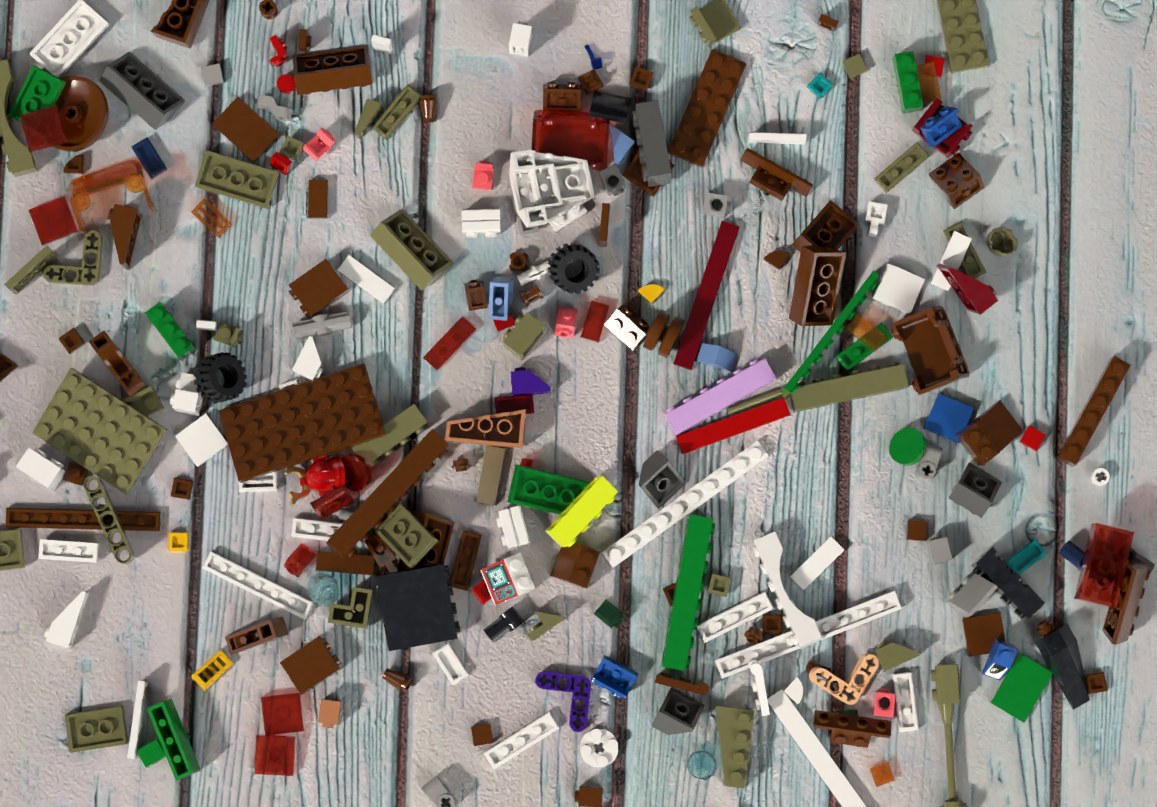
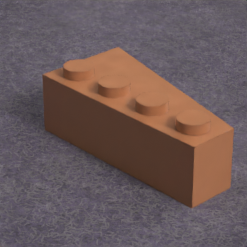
(489, 430)

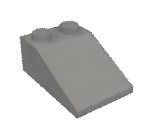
(971, 595)

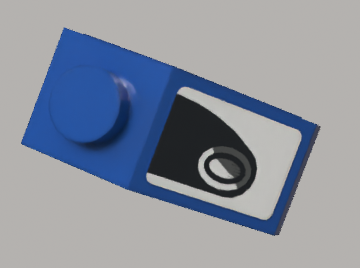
(999, 659)

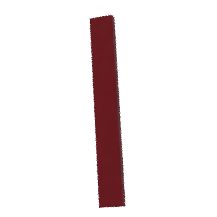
(706, 295)

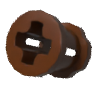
(272, 12)
(531, 294)

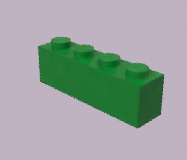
(173, 739)

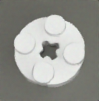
(602, 758)

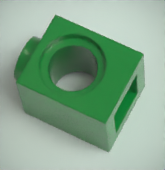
(151, 753)

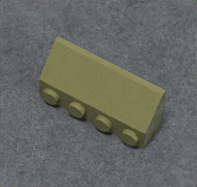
(411, 249)

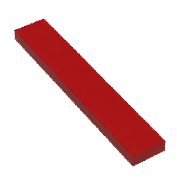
(733, 426)

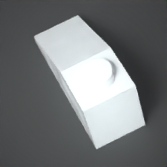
(65, 625)

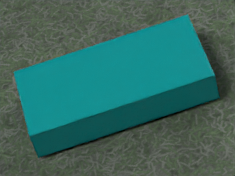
(1026, 557)

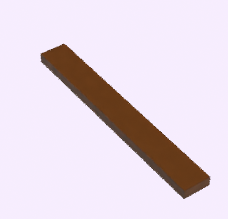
(79, 519)

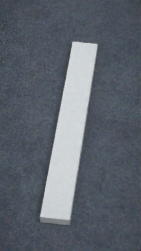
(814, 750)

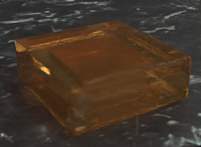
(882, 774)

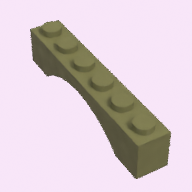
(20, 159)

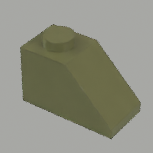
(893, 654)

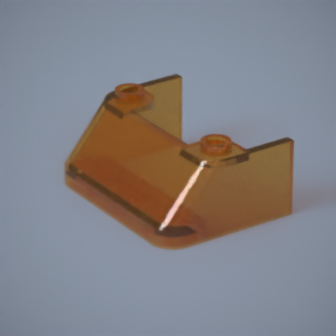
(127, 172)

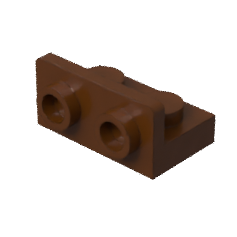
(562, 97)

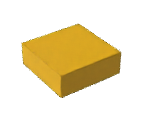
(178, 541)

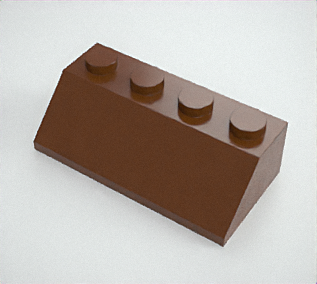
(332, 70)
(817, 286)
(442, 531)

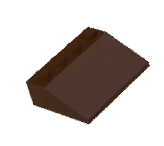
(1119, 620)

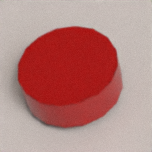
(286, 84)

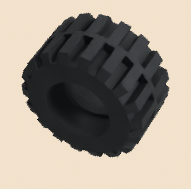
(587, 274)
(207, 379)

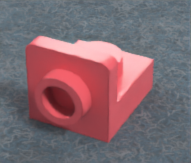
(483, 175)

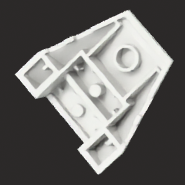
(548, 185)

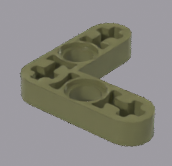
(82, 271)

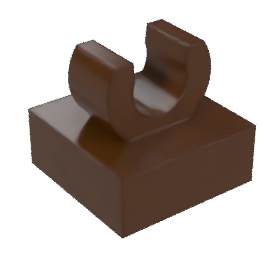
(590, 82)

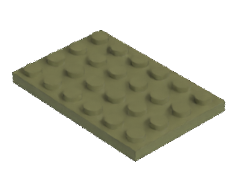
(99, 431)

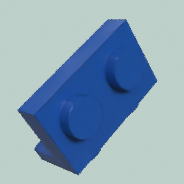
(941, 126)
(614, 677)

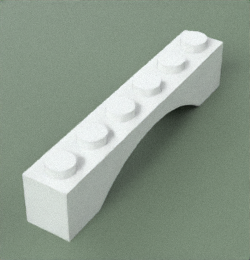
(803, 627)

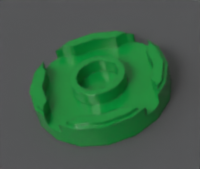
(907, 446)

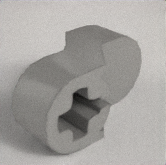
(268, 103)

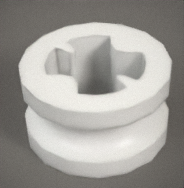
(1098, 471)

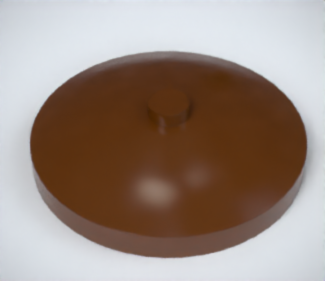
(82, 112)

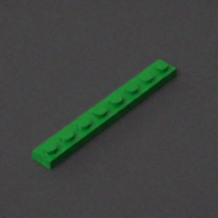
(826, 340)

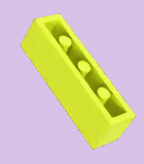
(582, 511)

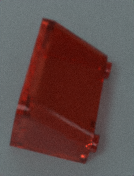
(571, 136)

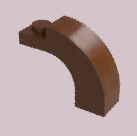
(117, 363)

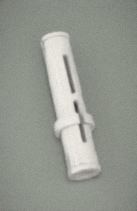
(534, 273)

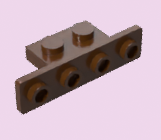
(774, 178)
(851, 729)

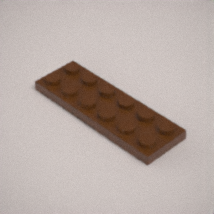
(707, 108)

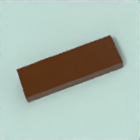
(465, 560)
(353, 565)

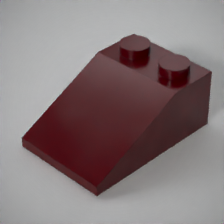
(973, 293)

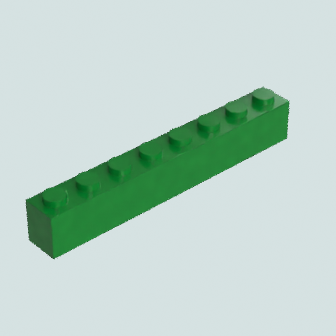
(687, 591)

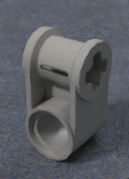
(930, 461)
(437, 792)

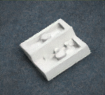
(898, 288)

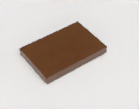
(245, 129)

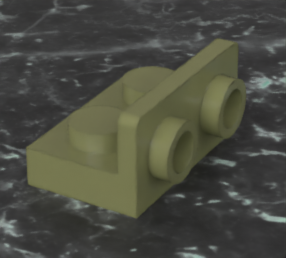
(145, 400)

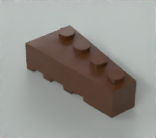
(181, 22)

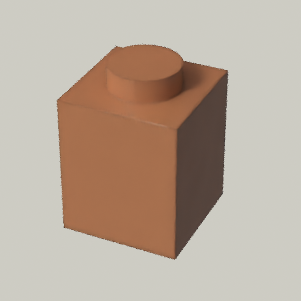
(329, 713)

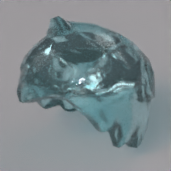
(322, 589)

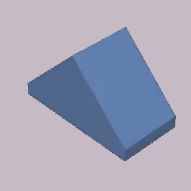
(620, 144)
(716, 356)

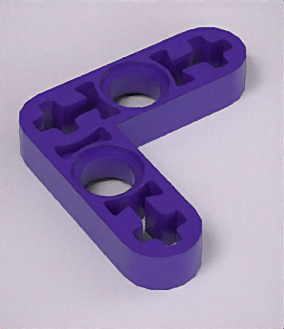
(572, 687)

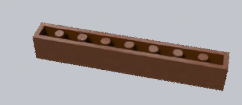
(387, 493)

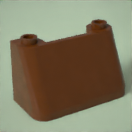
(931, 349)

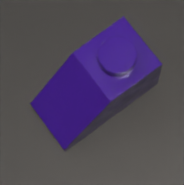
(526, 382)

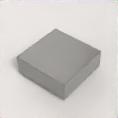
(212, 75)

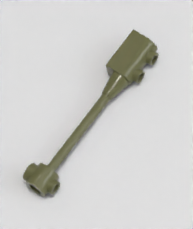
(947, 694)

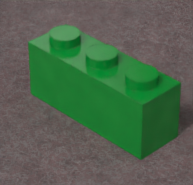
(907, 82)
(170, 331)

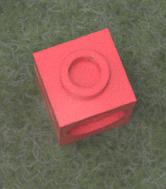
(877, 710)

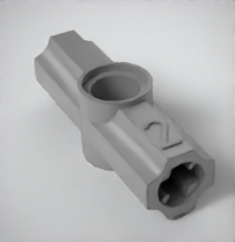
(322, 325)

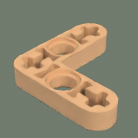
(850, 684)

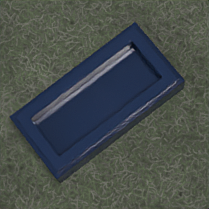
(149, 158)

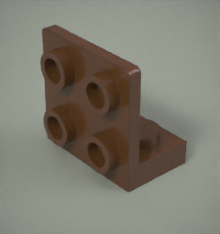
(957, 180)

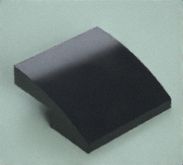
(610, 107)

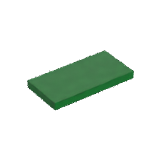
(543, 489)

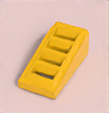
(204, 686)

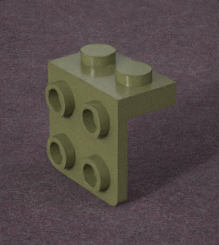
(714, 22)

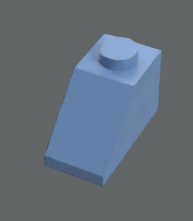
(501, 298)

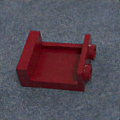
(951, 143)

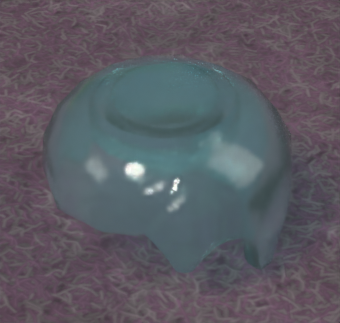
(702, 764)

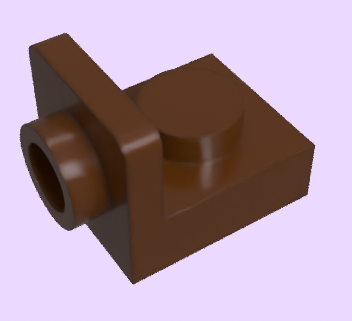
(475, 295)

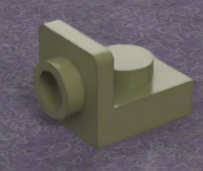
(228, 335)

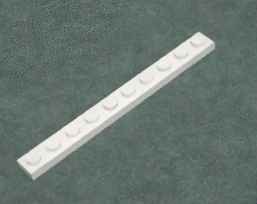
(685, 504)
(827, 627)

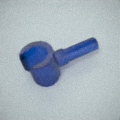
(596, 63)

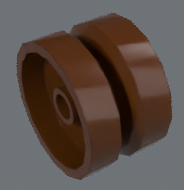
(662, 333)

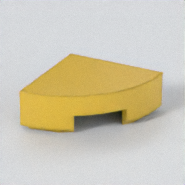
(651, 292)

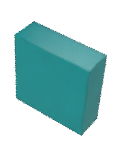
(820, 86)

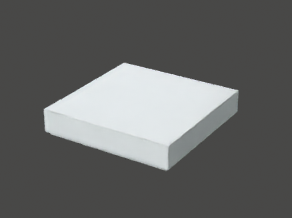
(201, 440)

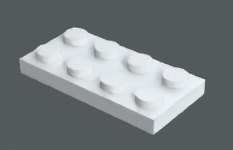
(69, 39)

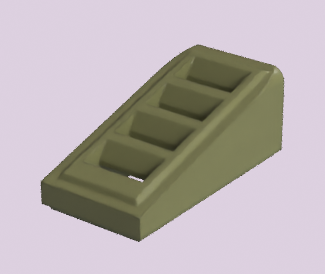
(369, 113)

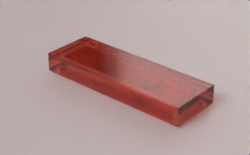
(449, 343)

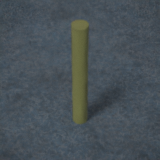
(754, 401)

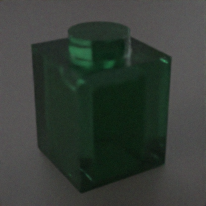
(609, 614)

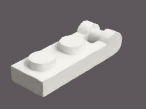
(759, 687)

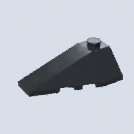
(1064, 660)

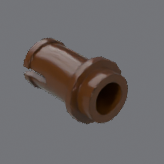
(811, 664)

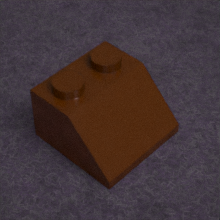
(575, 565)

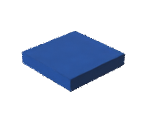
(948, 417)

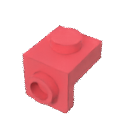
(319, 144)
(565, 322)

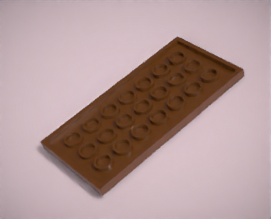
(302, 423)

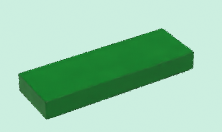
(858, 351)

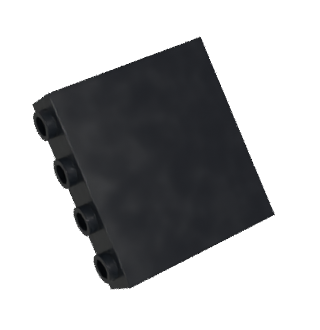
(417, 606)

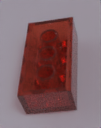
(1104, 565)

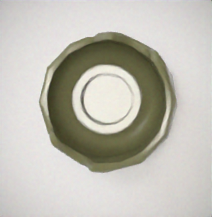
(1001, 241)

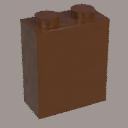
(318, 289)
(311, 665)

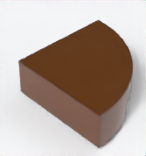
(75, 165)
(776, 258)

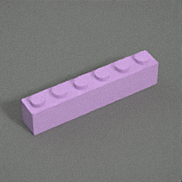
(719, 397)

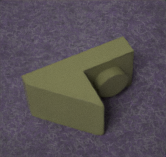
(548, 621)

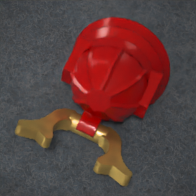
(322, 476)

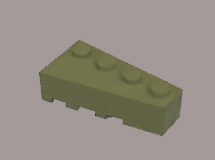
(734, 742)

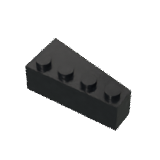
(1009, 584)

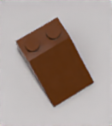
(125, 227)
(827, 229)
(989, 433)

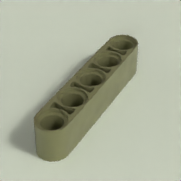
(115, 527)

